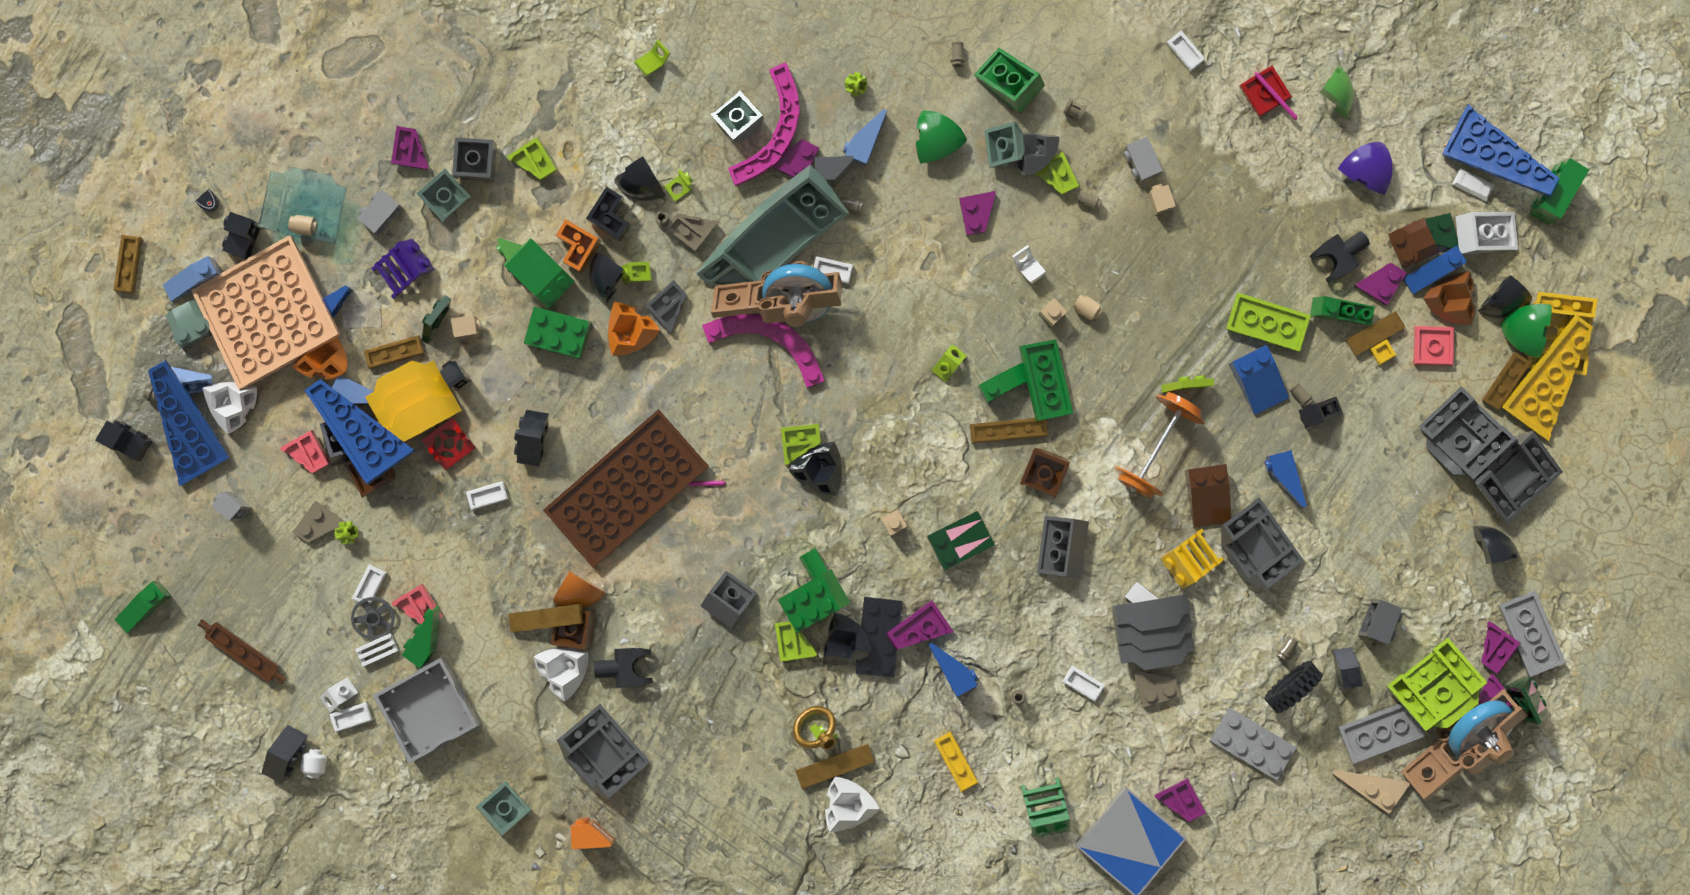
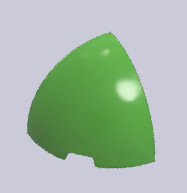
(1340, 91)

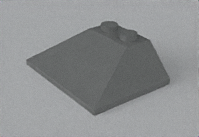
(1518, 476)
(1258, 546)
(601, 752)

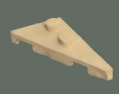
(1378, 790)

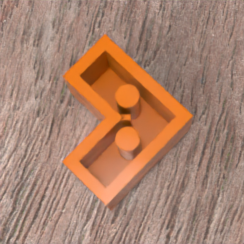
(582, 245)

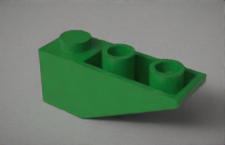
(1341, 310)
(424, 643)

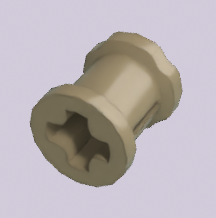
(1075, 109)

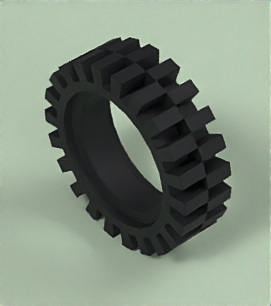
(1293, 686)

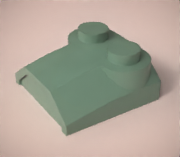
(738, 117)
(1004, 144)
(443, 194)
(188, 324)
(503, 808)

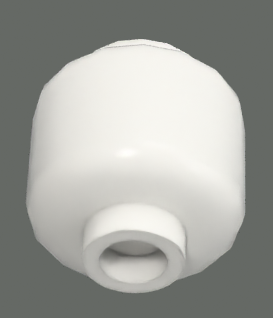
(313, 763)

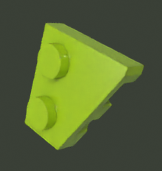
(534, 159)
(1059, 174)
(1185, 383)
(798, 440)
(792, 644)

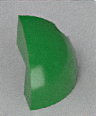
(937, 136)
(1528, 328)

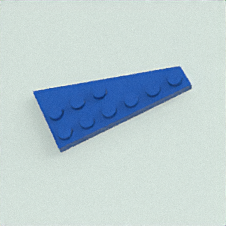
(363, 439)

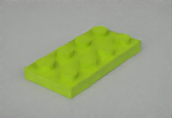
(1268, 322)

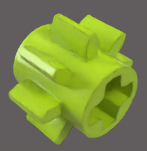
(856, 84)
(346, 532)

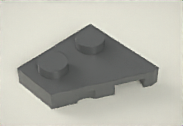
(667, 305)

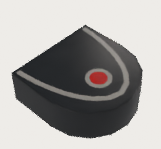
(208, 201)

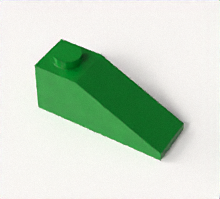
(1002, 383)
(142, 606)

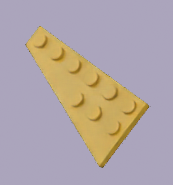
(1547, 384)

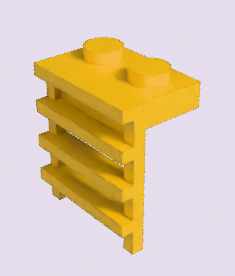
(1183, 564)

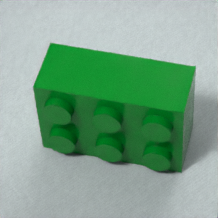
(1570, 179)
(557, 333)
(814, 601)

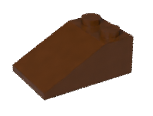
(1209, 495)

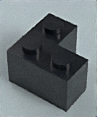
(604, 214)
(241, 235)
(531, 437)
(121, 438)
(284, 753)

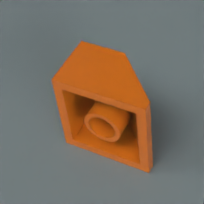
(589, 835)

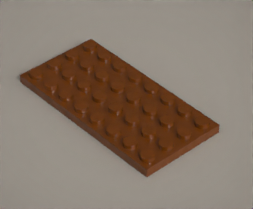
(626, 488)

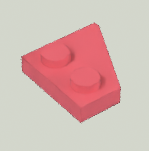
(307, 452)
(416, 603)

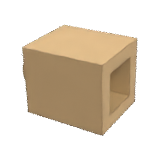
(1161, 199)
(1052, 312)
(466, 327)
(893, 522)

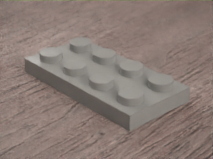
(1530, 626)
(1379, 732)
(1252, 743)

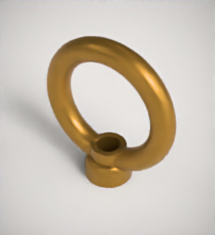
(825, 739)

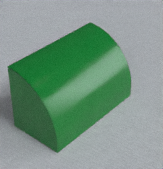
(813, 564)

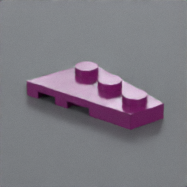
(920, 626)

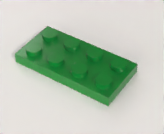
(1046, 380)

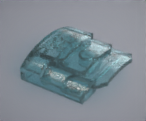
(305, 195)

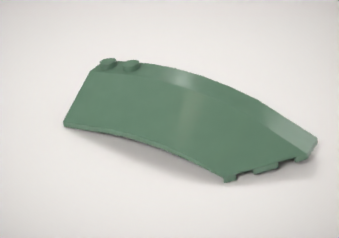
(775, 230)

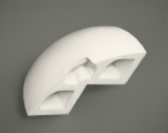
(230, 404)
(563, 669)
(848, 805)

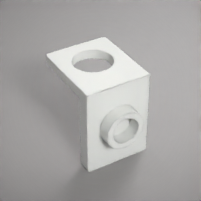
(1028, 266)
(338, 694)

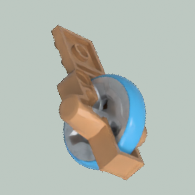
(782, 295)
(1476, 736)

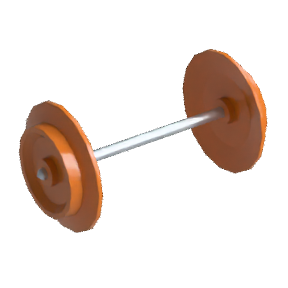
(1181, 408)

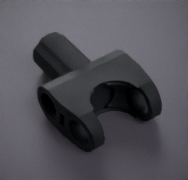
(1342, 253)
(623, 667)

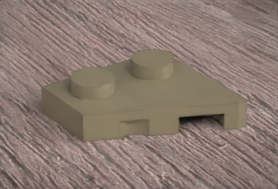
(691, 230)
(316, 523)
(1155, 688)

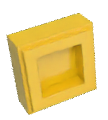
(1382, 352)

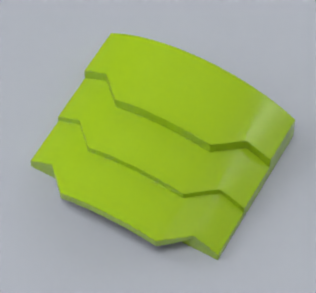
(1439, 687)

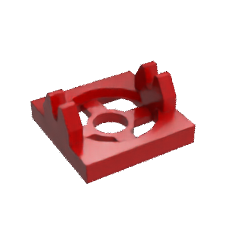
(445, 462)

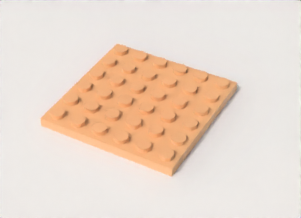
(265, 312)

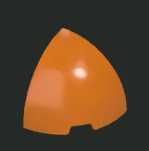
(629, 330)
(325, 361)
(577, 591)

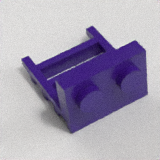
(410, 260)

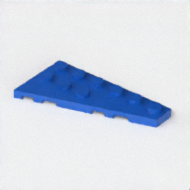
(1493, 152)
(187, 432)

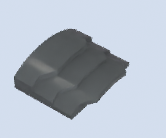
(1465, 435)
(1154, 631)

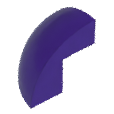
(1370, 166)

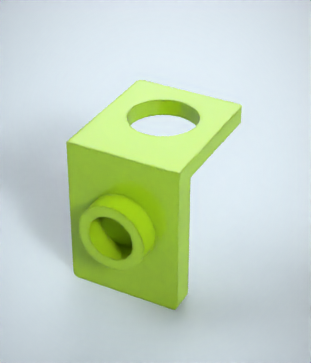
(652, 60)
(683, 179)
(948, 363)

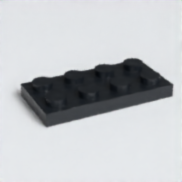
(877, 619)

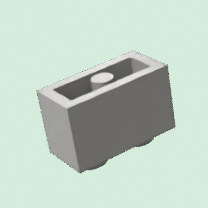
(1142, 160)
(379, 212)
(231, 506)

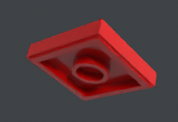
(1259, 96)

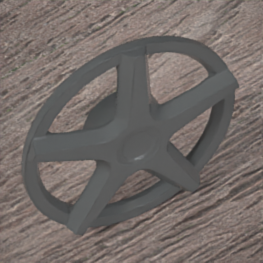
(372, 617)

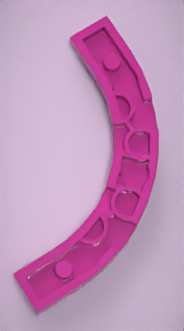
(783, 134)
(776, 331)

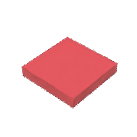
(1433, 346)

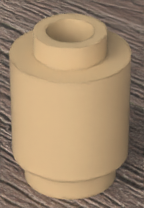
(302, 225)
(1088, 307)

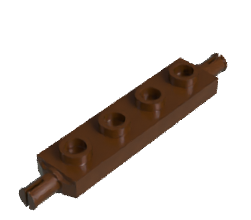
(242, 651)

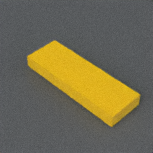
(955, 761)

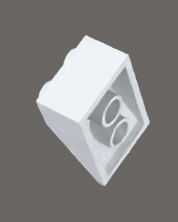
(1486, 232)

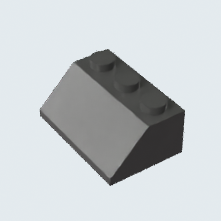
(1063, 547)

